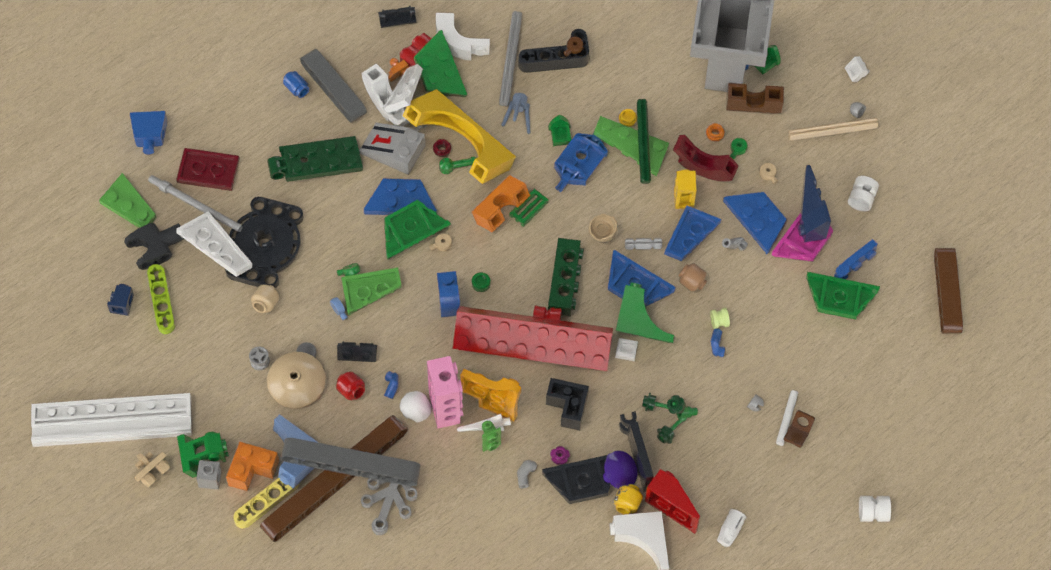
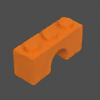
(509, 192)

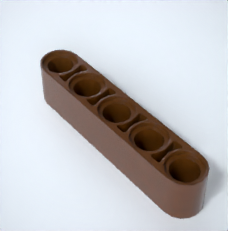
(948, 291)

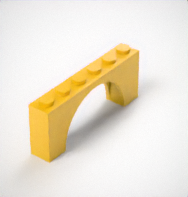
(438, 110)

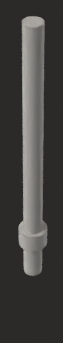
(167, 187)

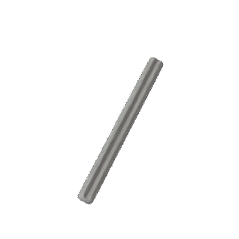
(510, 59)

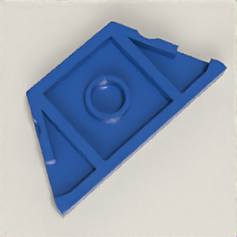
(396, 194)
(758, 217)
(625, 271)

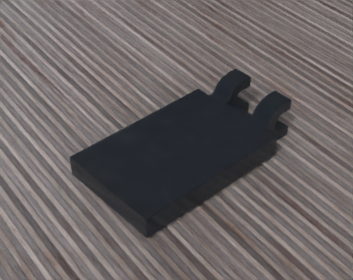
(637, 448)

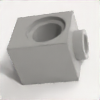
(209, 474)

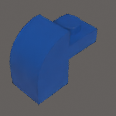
(448, 293)

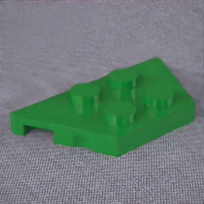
(439, 67)
(410, 226)
(840, 295)

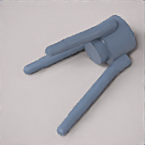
(518, 104)

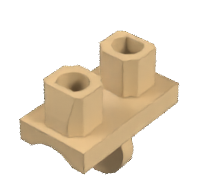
(144, 475)

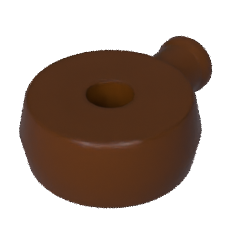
(574, 46)

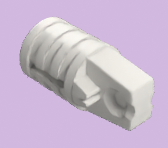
(731, 527)

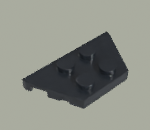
(579, 479)

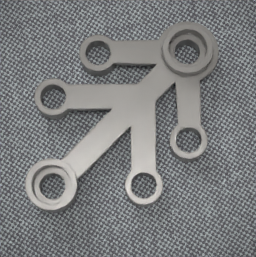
(390, 494)

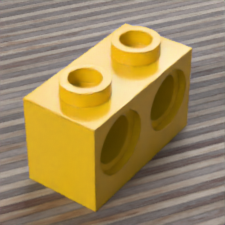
(685, 189)

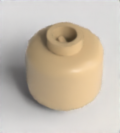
(265, 298)

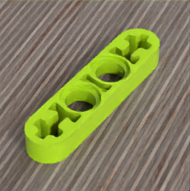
(158, 299)

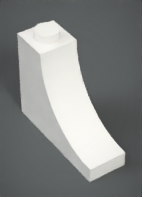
(644, 531)

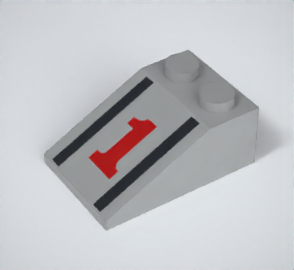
(394, 146)

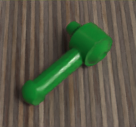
(446, 165)

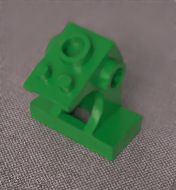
(213, 451)

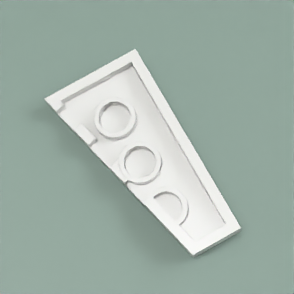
(212, 240)

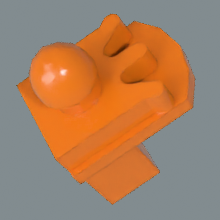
(398, 69)

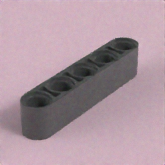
(333, 85)

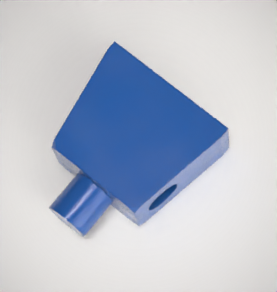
(149, 129)

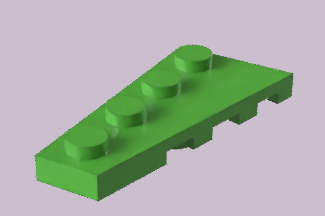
(626, 140)

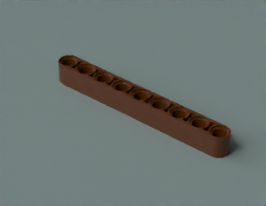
(329, 482)

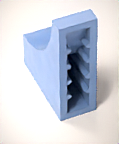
(291, 473)

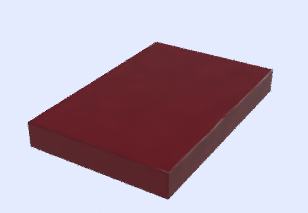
(207, 169)

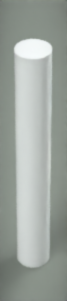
(787, 417)

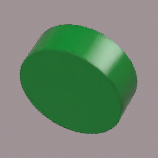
(481, 282)

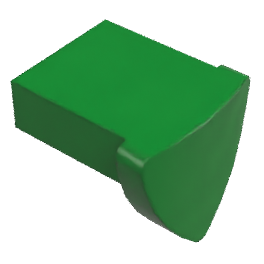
(772, 59)
(560, 130)

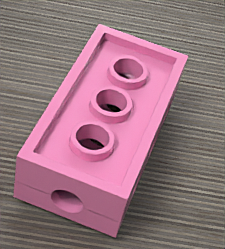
(445, 391)

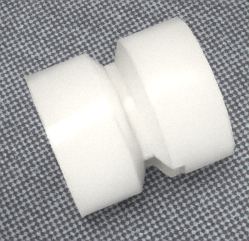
(863, 193)
(874, 508)

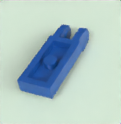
(855, 261)

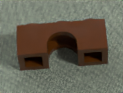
(767, 101)

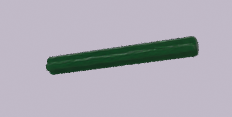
(643, 141)

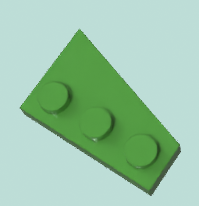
(127, 203)
(369, 287)

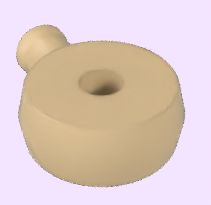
(770, 175)
(441, 246)

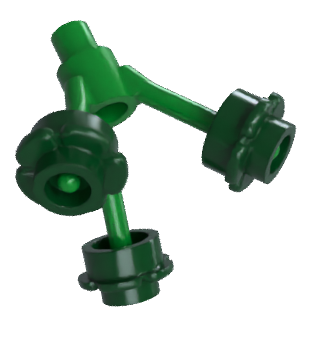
(674, 405)

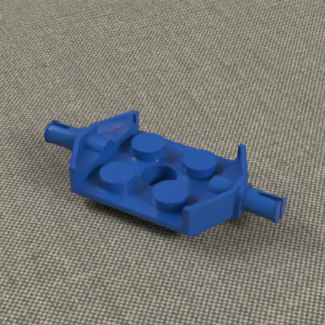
(576, 170)

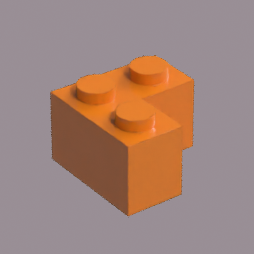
(250, 461)

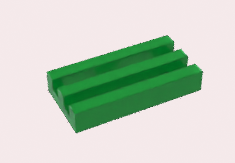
(519, 218)

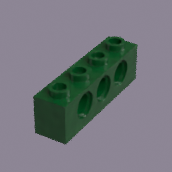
(565, 250)

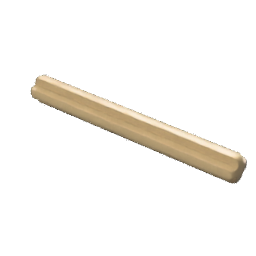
(831, 129)

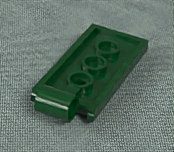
(323, 157)

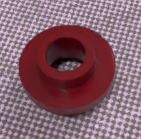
(442, 143)

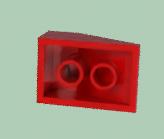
(669, 497)

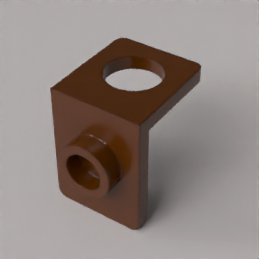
(798, 433)

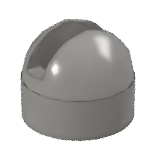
(857, 109)
(756, 400)

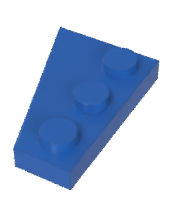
(690, 232)

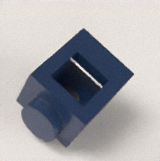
(121, 300)

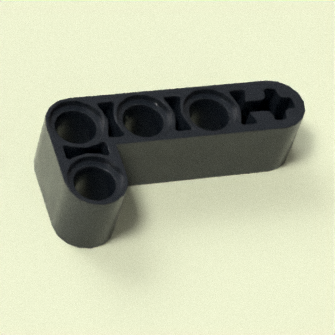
(532, 59)

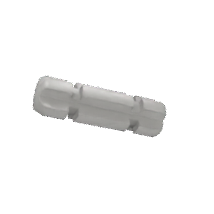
(643, 243)

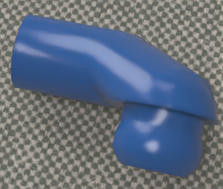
(715, 342)
(393, 380)

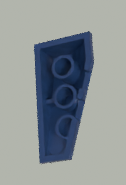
(814, 211)

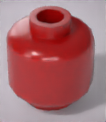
(350, 386)

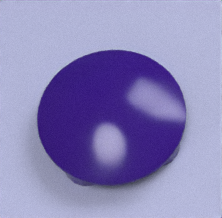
(620, 469)

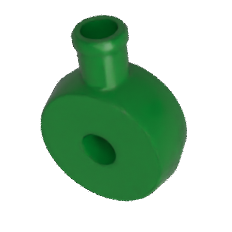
(738, 147)
(351, 269)

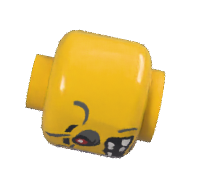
(628, 499)

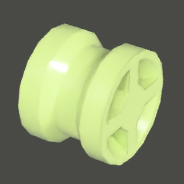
(719, 318)

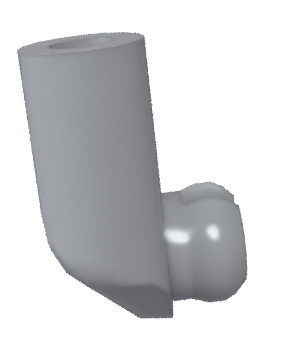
(735, 243)
(527, 467)

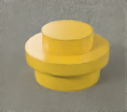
(628, 117)

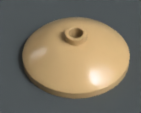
(300, 391)

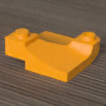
(494, 396)

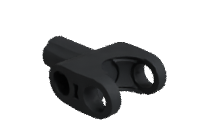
(155, 242)

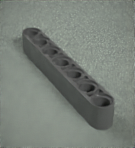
(350, 462)

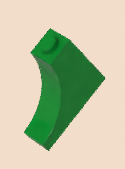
(634, 317)

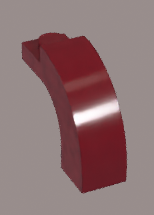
(704, 164)

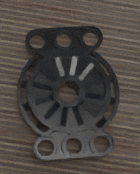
(275, 253)

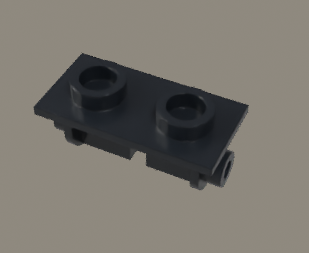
(397, 16)
(350, 352)

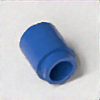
(296, 84)

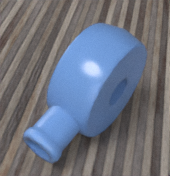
(338, 307)

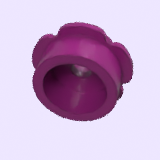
(559, 460)

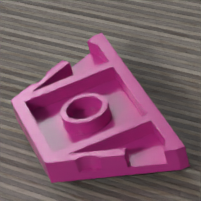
(794, 247)

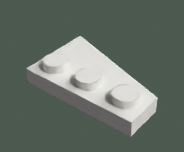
(404, 90)

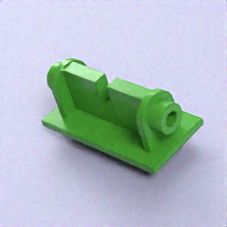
(491, 438)

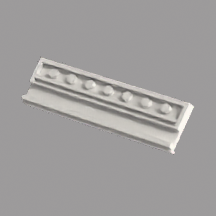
(111, 419)

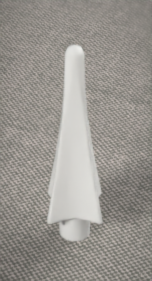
(497, 420)

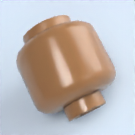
(692, 277)

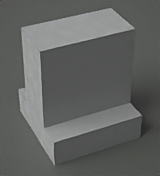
(731, 37)

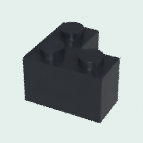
(571, 398)

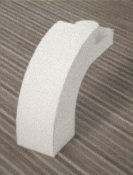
(460, 46)
(379, 90)

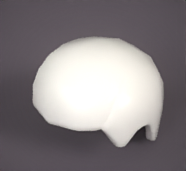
(415, 406)

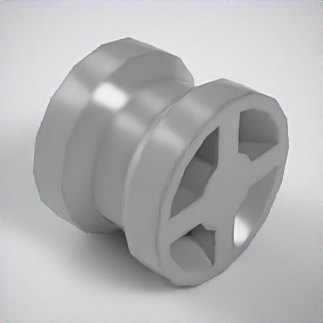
(257, 354)

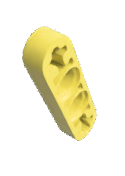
(263, 497)

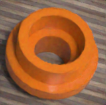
(715, 127)

